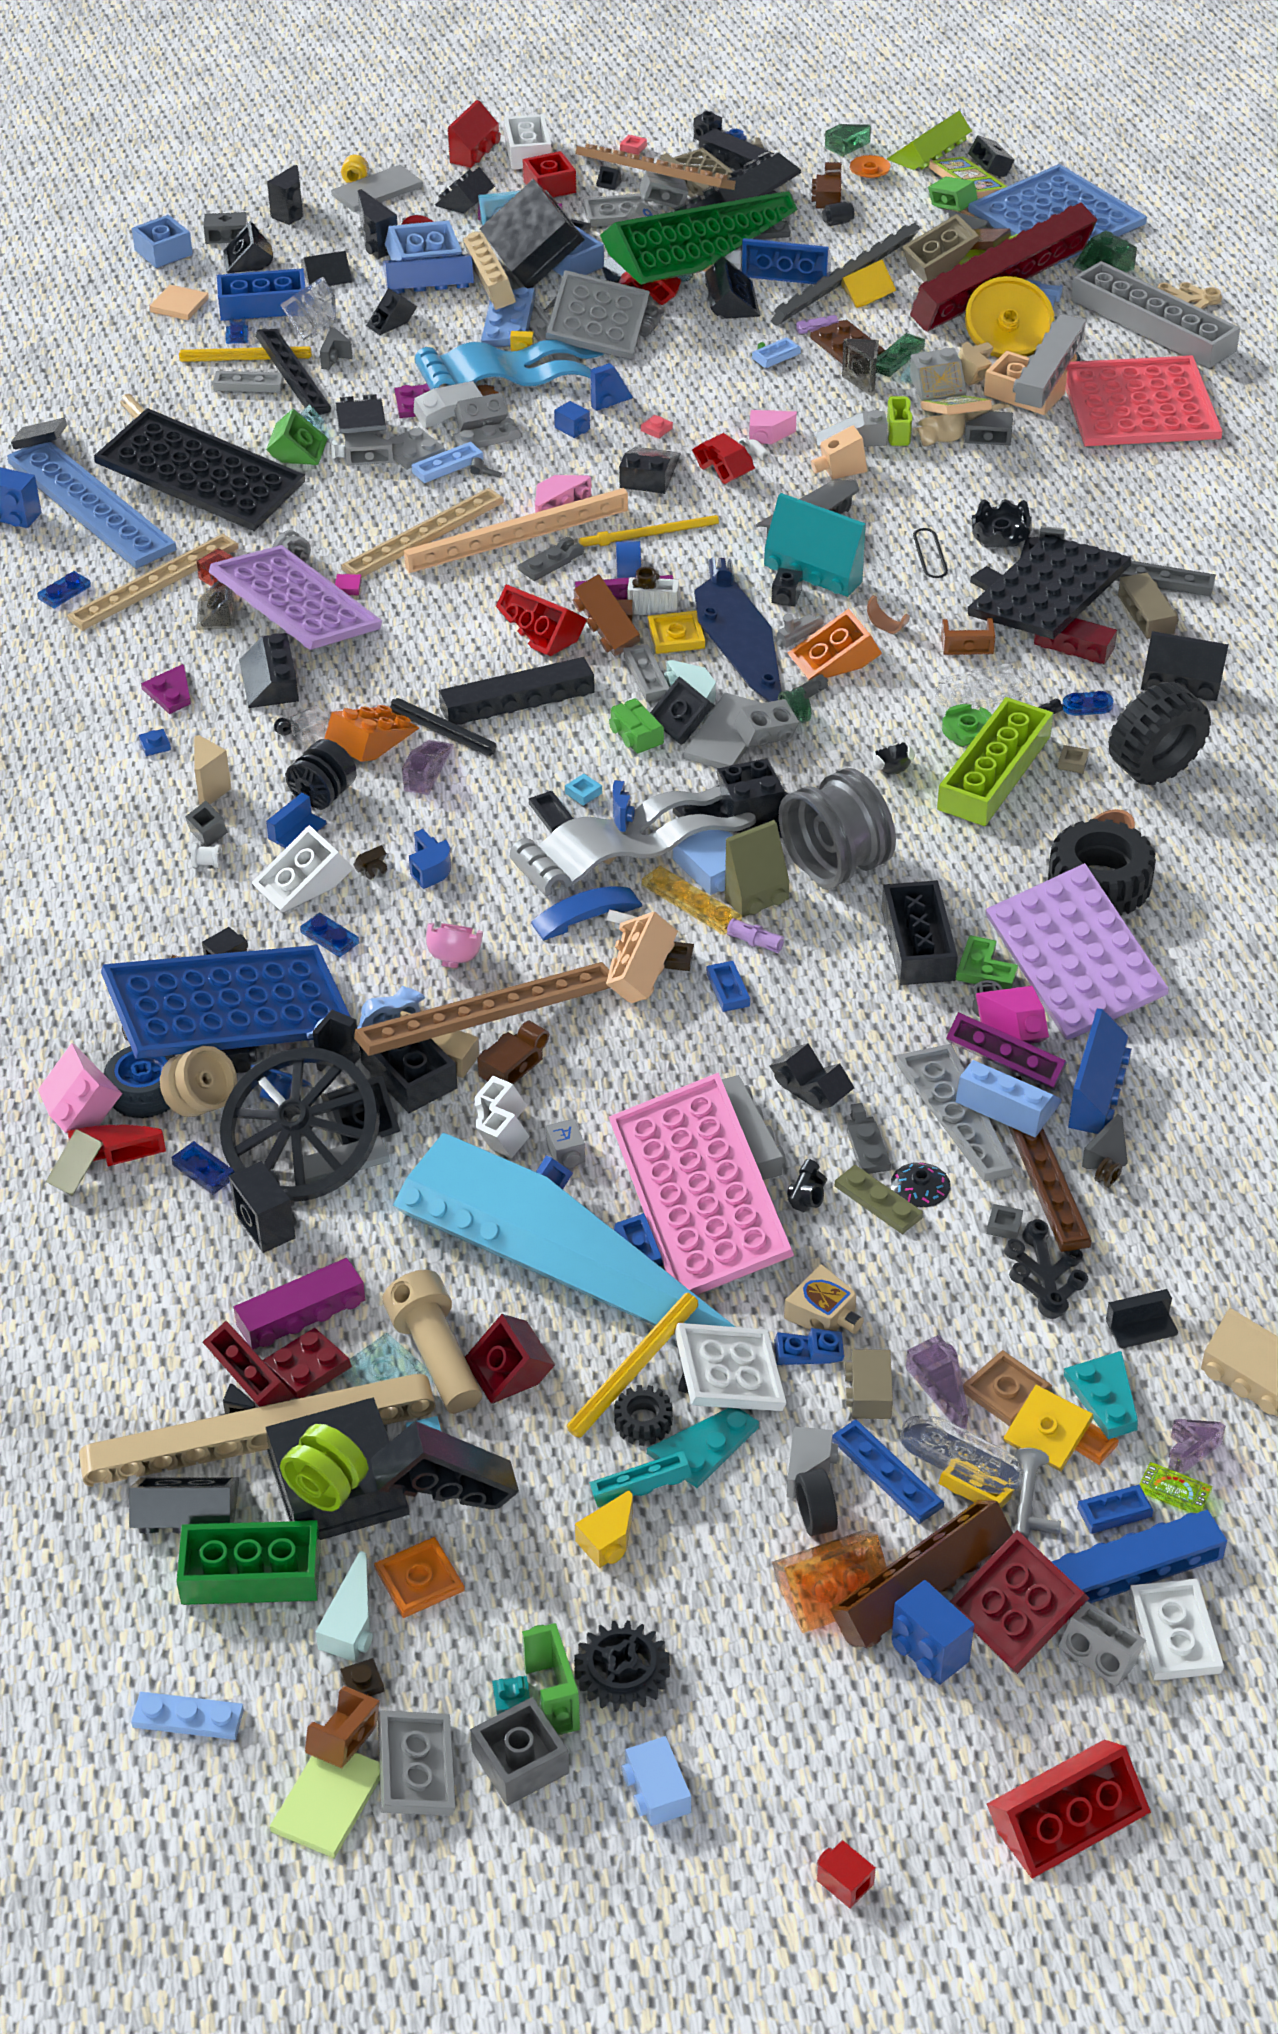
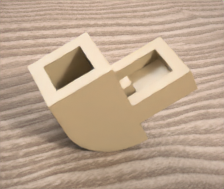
(975, 361)

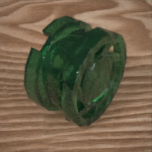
(798, 703)

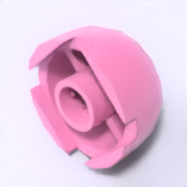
(453, 943)

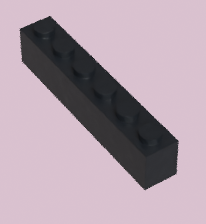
(516, 691)

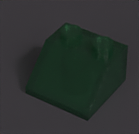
(1108, 249)

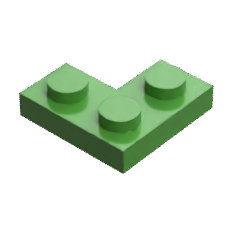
(978, 965)

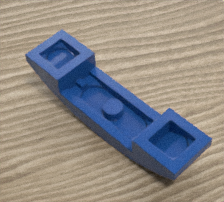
(582, 907)

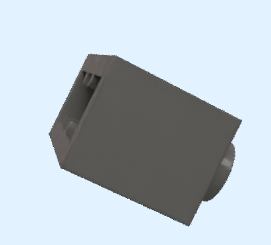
(223, 226)

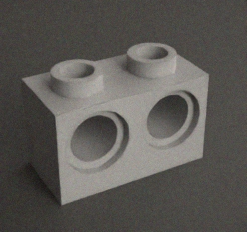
(766, 723)
(1101, 1643)

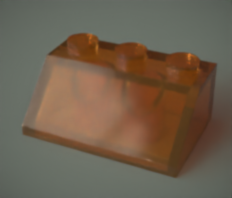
(827, 1574)

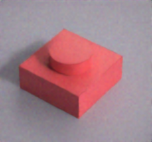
(633, 144)
(656, 426)

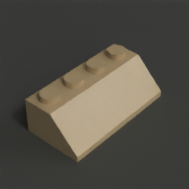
(1245, 1360)

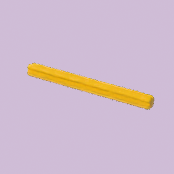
(230, 354)
(632, 1365)

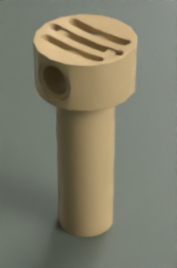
(419, 1307)

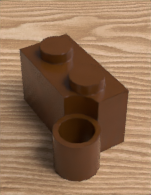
(827, 187)
(513, 1054)

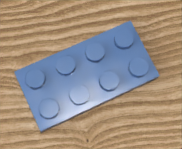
(509, 318)

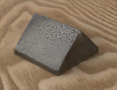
(861, 363)
(217, 608)

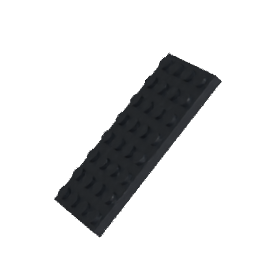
(200, 469)

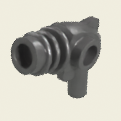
(650, 320)

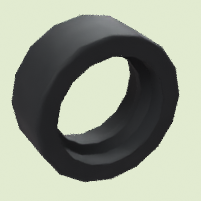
(816, 1502)

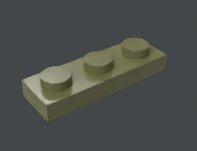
(878, 1199)

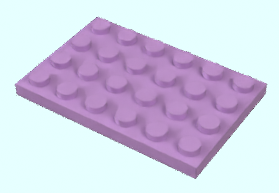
(295, 597)
(1076, 951)

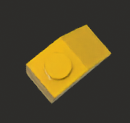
(606, 1531)

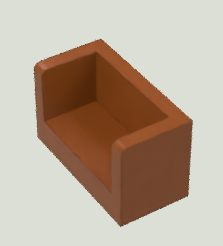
(968, 641)
(345, 1730)

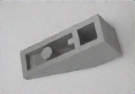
(870, 425)

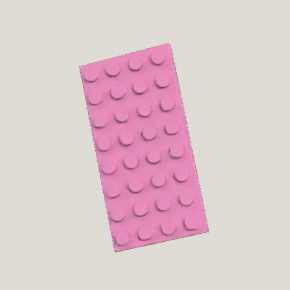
(700, 1186)

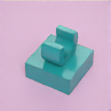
(510, 1692)

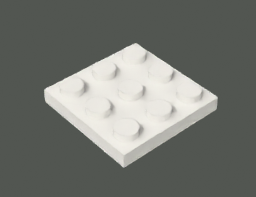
(729, 1367)

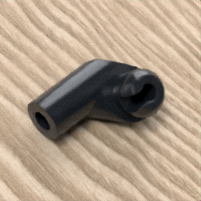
(283, 726)

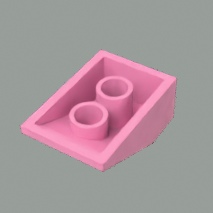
(77, 1092)

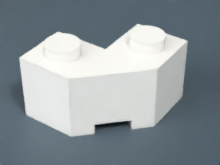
(498, 1116)

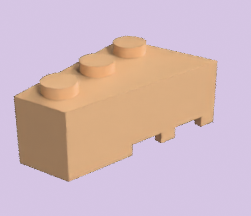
(640, 956)

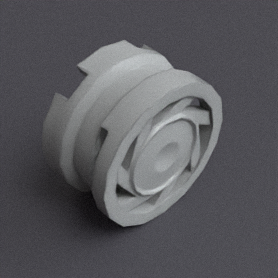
(296, 544)

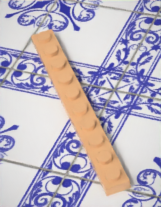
(515, 530)

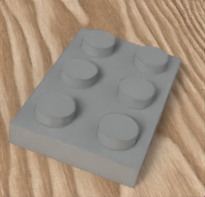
(610, 209)
(416, 1763)

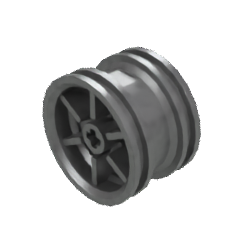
(837, 827)

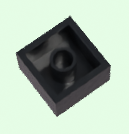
(263, 1206)

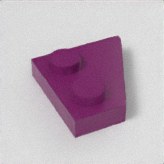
(169, 689)

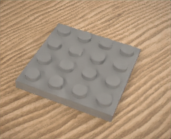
(598, 315)

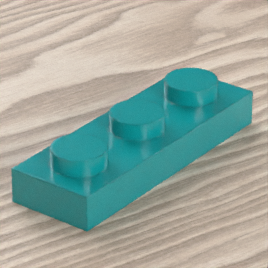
(642, 1478)

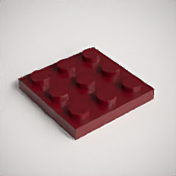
(1018, 1601)

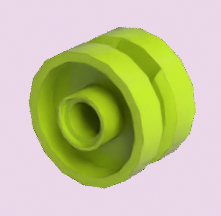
(324, 1467)

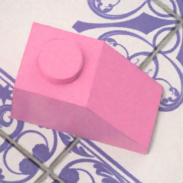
(771, 426)

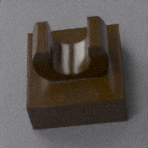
(371, 859)

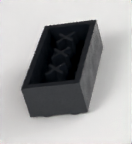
(919, 932)

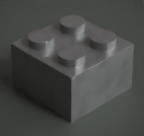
(519, 1751)

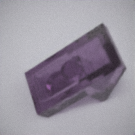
(1194, 1442)

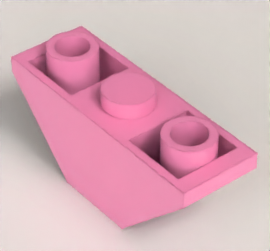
(561, 490)

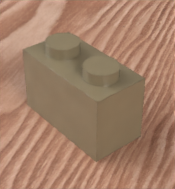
(870, 1384)

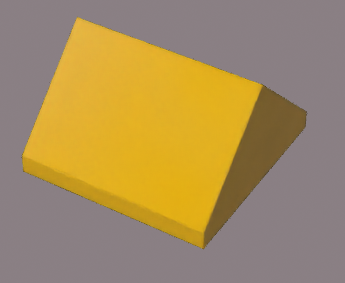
(868, 284)

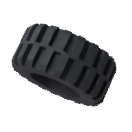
(1159, 733)
(1109, 846)

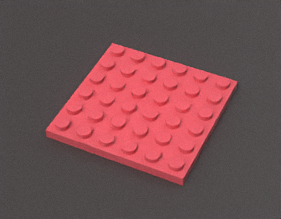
(1140, 401)

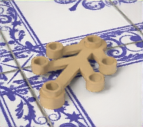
(1204, 297)

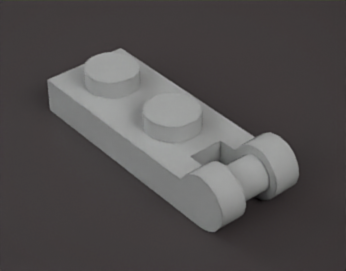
(489, 434)

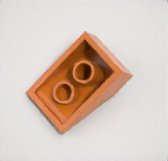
(836, 648)

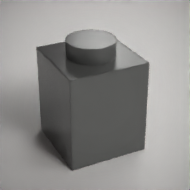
(206, 824)

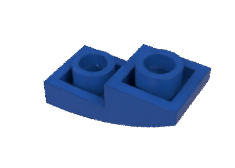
(622, 809)
(816, 1348)

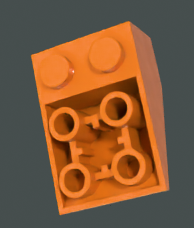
(368, 731)

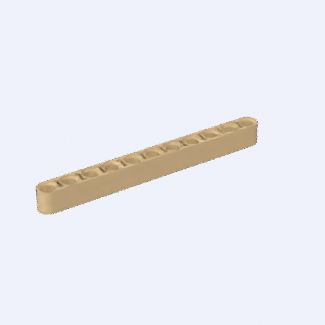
(241, 1431)

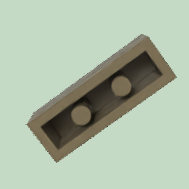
(1147, 604)

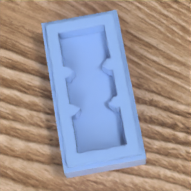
(776, 352)

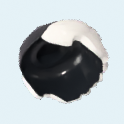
(894, 758)

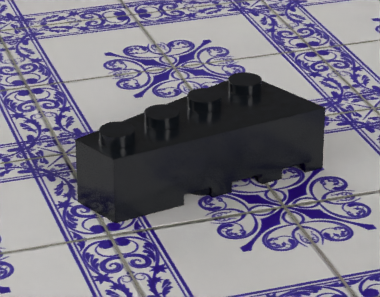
(445, 1467)

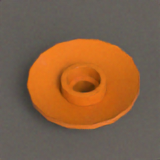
(870, 166)

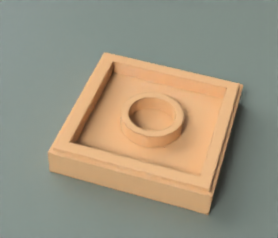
(179, 302)

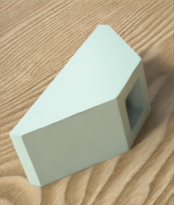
(695, 675)

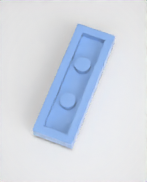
(446, 462)
(187, 1715)

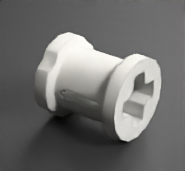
(206, 855)

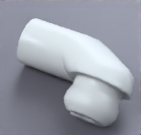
(755, 448)

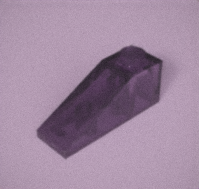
(424, 766)
(938, 1372)

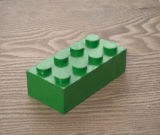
(249, 1562)

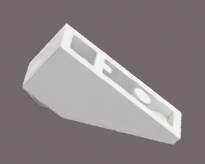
(440, 402)

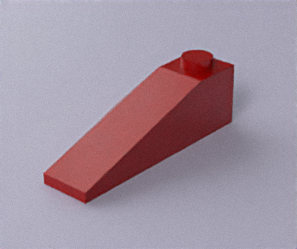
(543, 622)

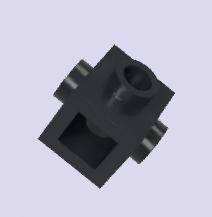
(706, 122)

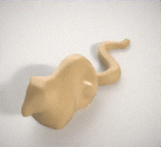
(948, 427)

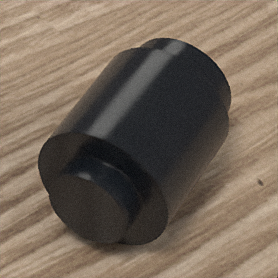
(838, 213)

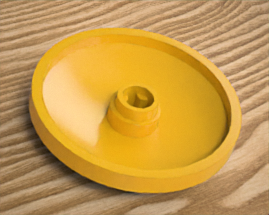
(1009, 316)

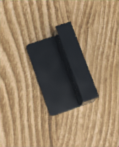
(337, 1035)
(1141, 1319)

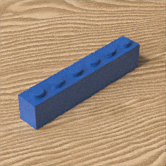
(1145, 1556)

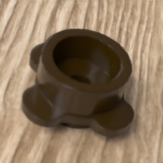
(646, 578)

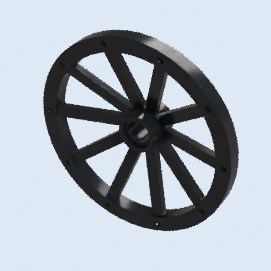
(305, 1123)

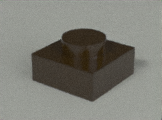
(680, 957)
(363, 1677)

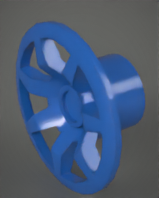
(281, 1083)

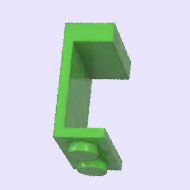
(543, 1651)

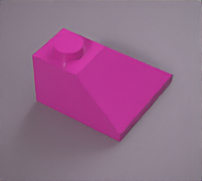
(1014, 1013)

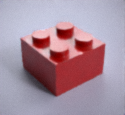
(551, 172)

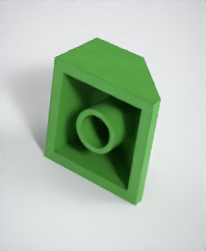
(296, 440)

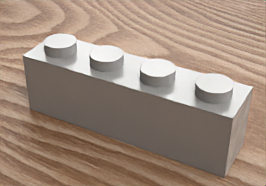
(758, 1135)

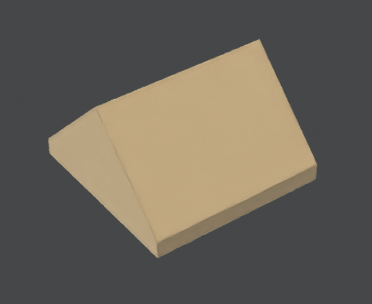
(210, 770)

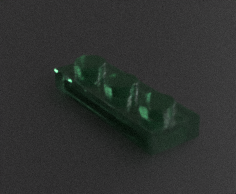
(899, 354)

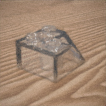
(312, 309)

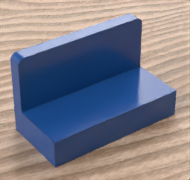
(292, 821)

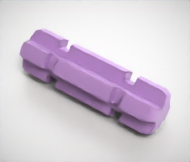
(815, 324)

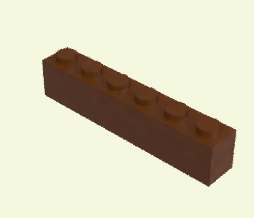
(938, 1559)

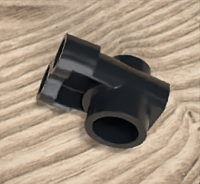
(808, 1188)

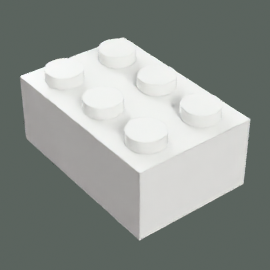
(525, 138)

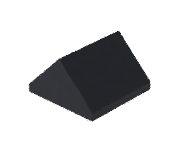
(330, 266)

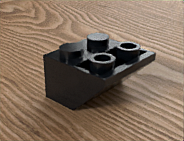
(465, 192)
(751, 789)

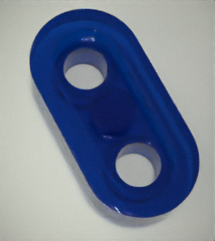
(1087, 703)

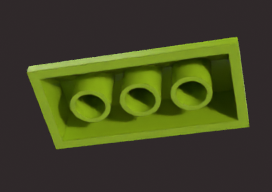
(933, 142)

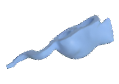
(387, 1008)

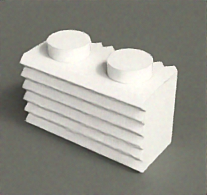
(655, 601)

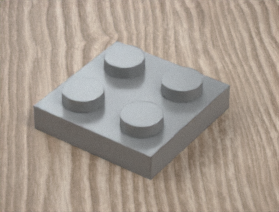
(414, 447)

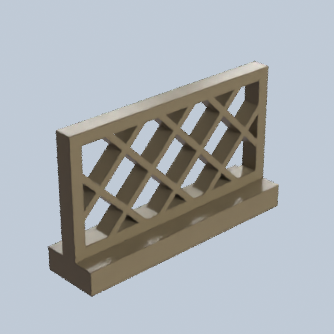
(691, 158)

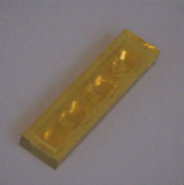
(690, 899)

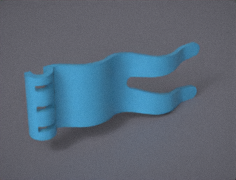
(481, 360)

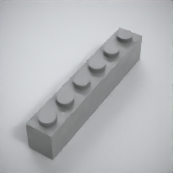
(1049, 361)

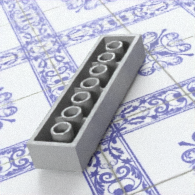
(1155, 314)

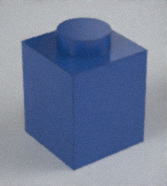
(572, 419)

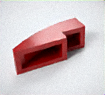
(125, 1142)

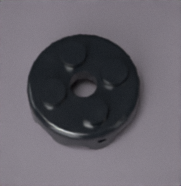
(1003, 524)

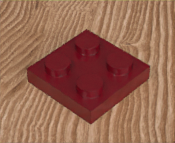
(308, 1363)

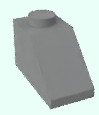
(367, 448)
(810, 1451)

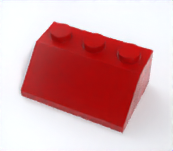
(472, 135)

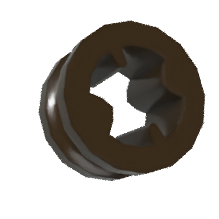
(1108, 1172)

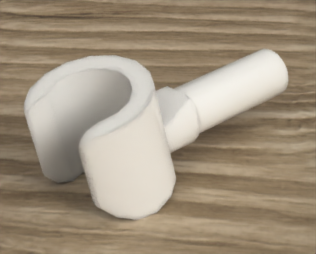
(338, 450)

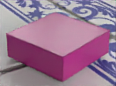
(349, 583)

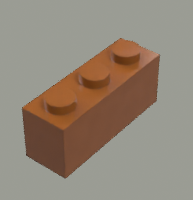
(605, 615)

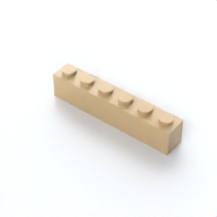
(489, 270)

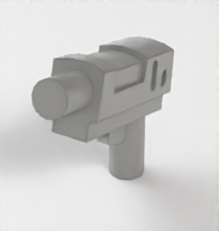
(797, 629)

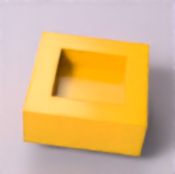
(521, 340)

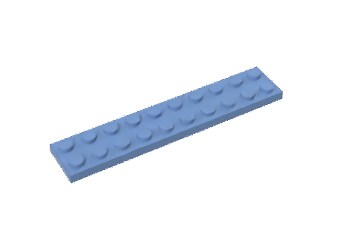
(93, 504)

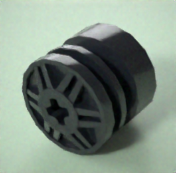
(321, 773)

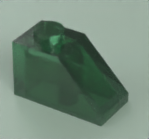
(847, 138)

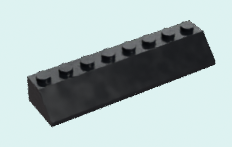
(754, 180)

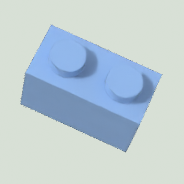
(657, 1781)

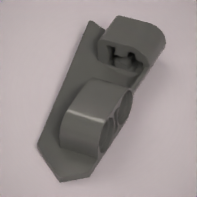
(832, 496)

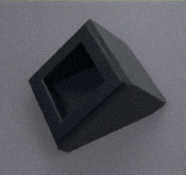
(236, 1400)

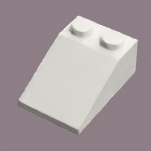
(302, 871)

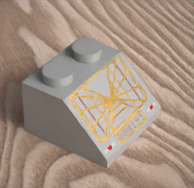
(937, 374)

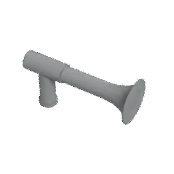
(1031, 1461)

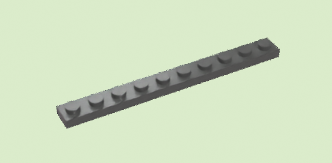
(826, 285)

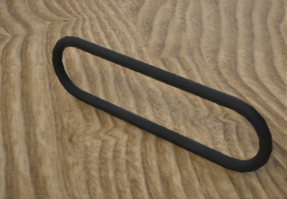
(939, 550)

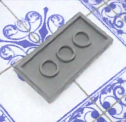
(380, 186)
(718, 740)

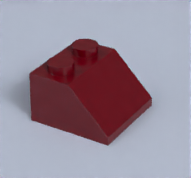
(508, 1359)

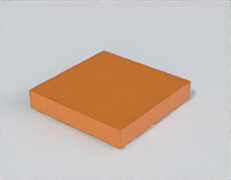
(419, 1577)

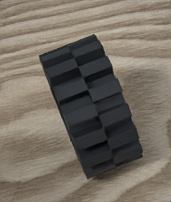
(643, 1430)

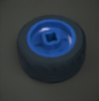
(138, 1083)

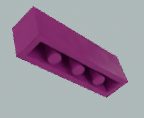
(1006, 1051)
(299, 1304)

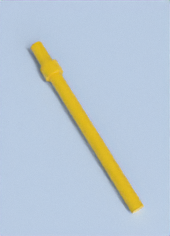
(605, 538)

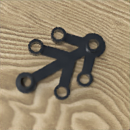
(1051, 1301)

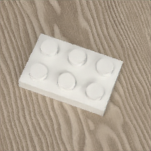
(1176, 1629)

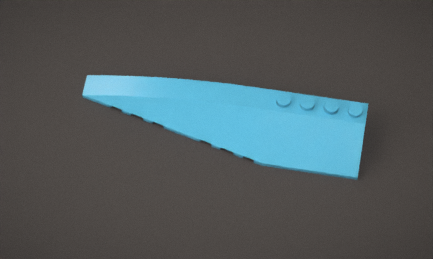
(538, 1228)

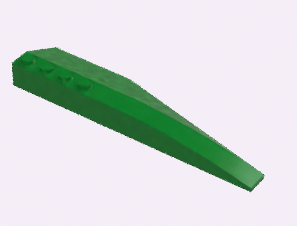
(691, 238)

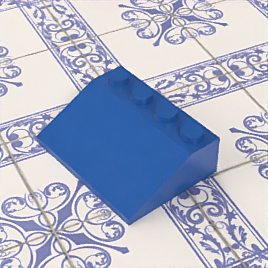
(429, 272)

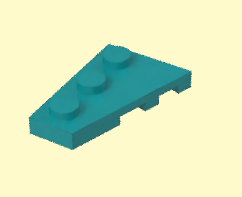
(1105, 1392)
(708, 1442)

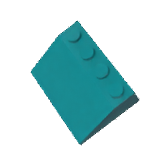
(818, 543)

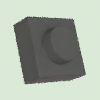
(1004, 1221)

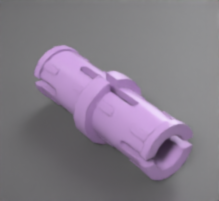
(755, 935)

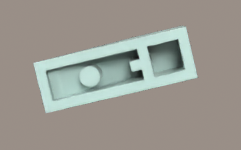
(347, 1621)

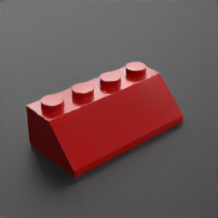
(1069, 1807)

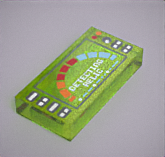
(1175, 1488)

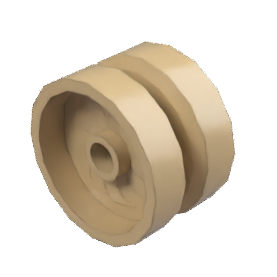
(197, 1081)

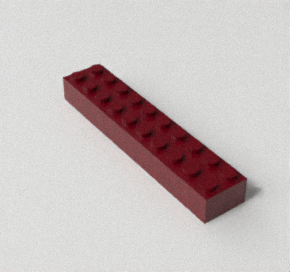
(1015, 257)

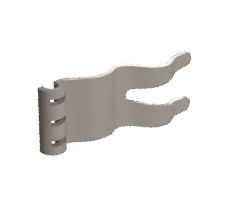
(587, 841)

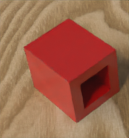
(845, 1873)

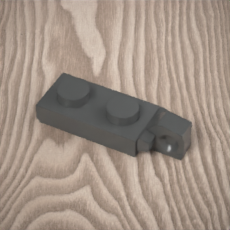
(867, 1141)

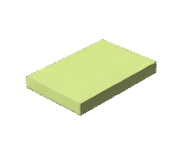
(326, 1803)

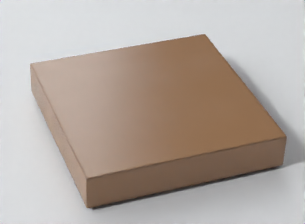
(1003, 1386)

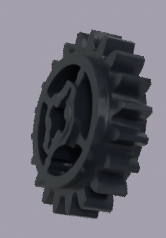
(619, 1651)

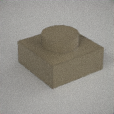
(1073, 759)

